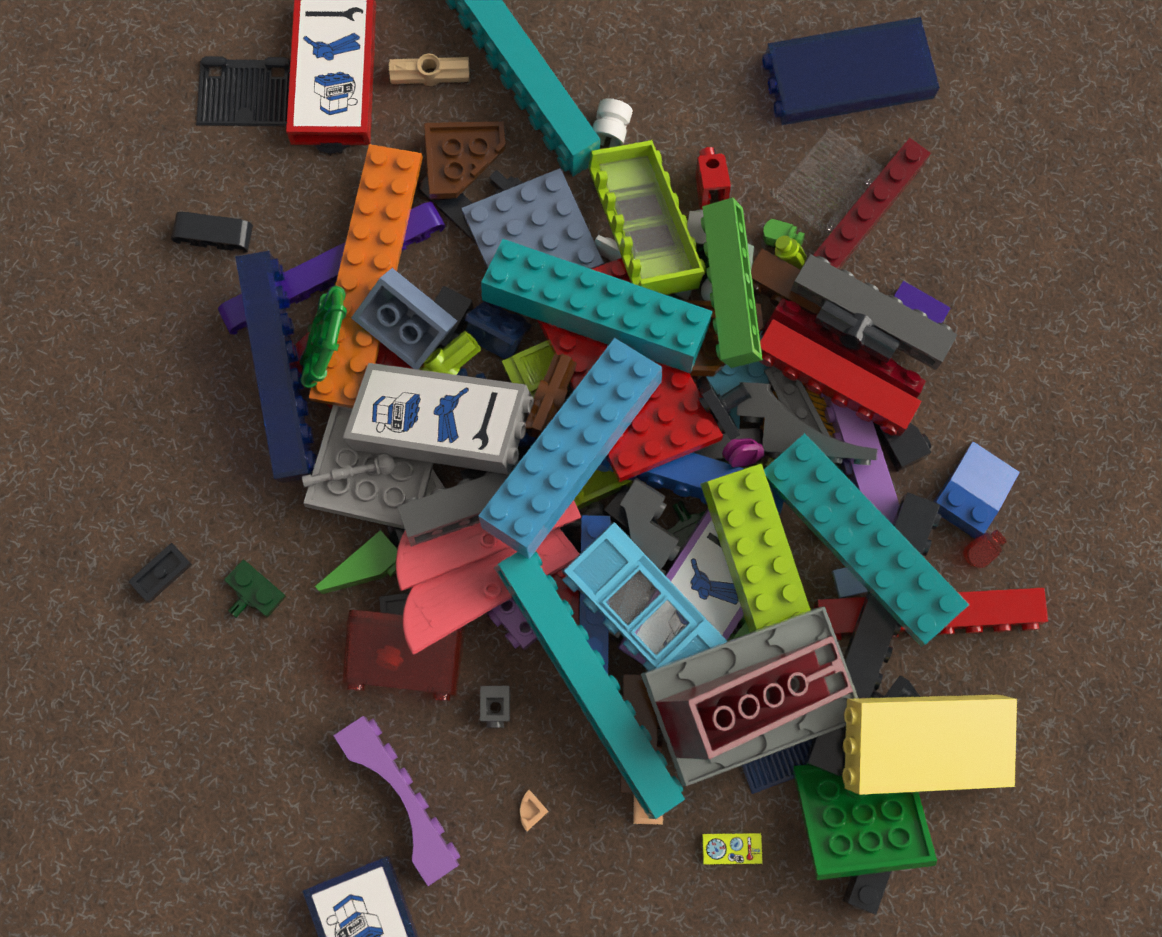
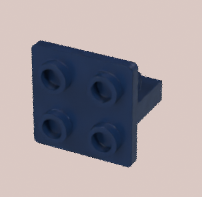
(496, 329)

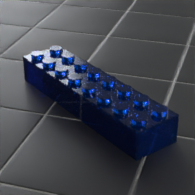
(275, 366)

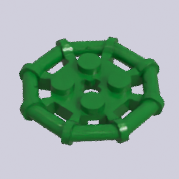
(323, 336)

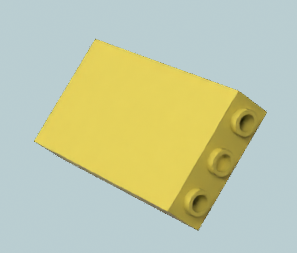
(929, 743)

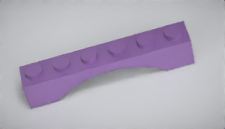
(430, 852)

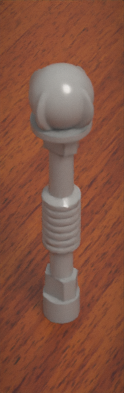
(383, 464)

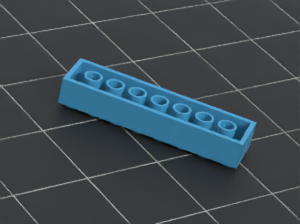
(570, 448)

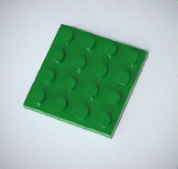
(860, 831)

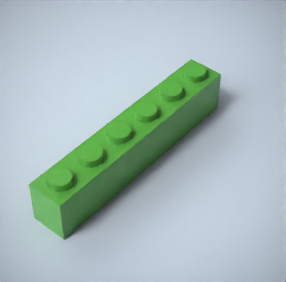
(731, 283)

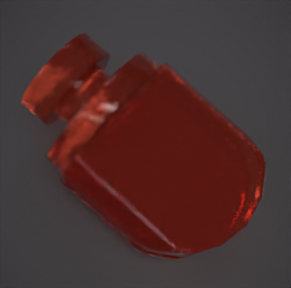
(984, 549)

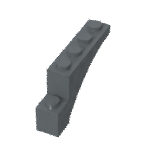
(784, 428)
(654, 541)

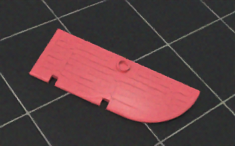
(453, 551)
(470, 591)

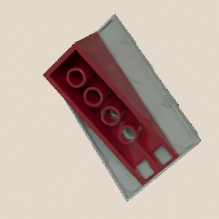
(751, 695)

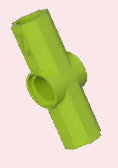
(453, 355)

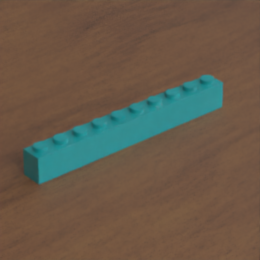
(590, 684)

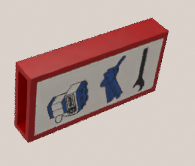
(331, 72)

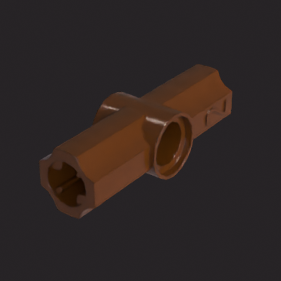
(550, 394)

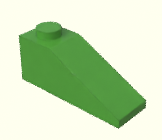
(367, 564)

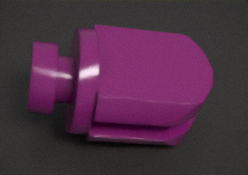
(742, 452)

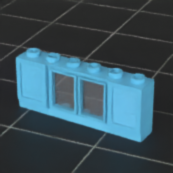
(638, 600)

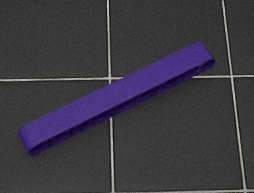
(323, 269)

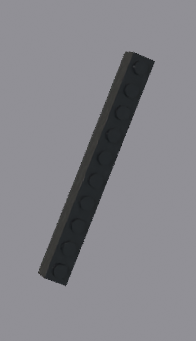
(874, 632)

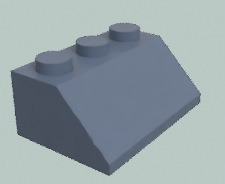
(403, 318)

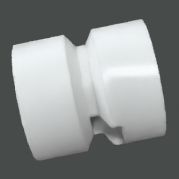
(612, 121)

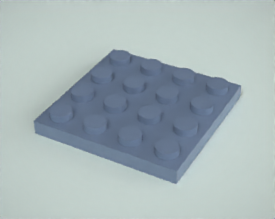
(536, 216)

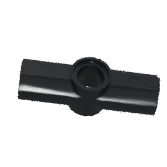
(856, 331)

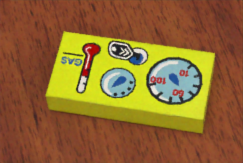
(732, 848)

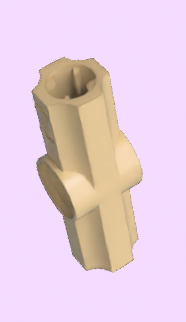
(446, 70)

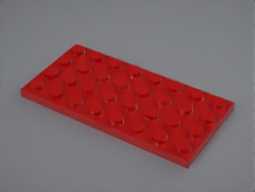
(668, 423)

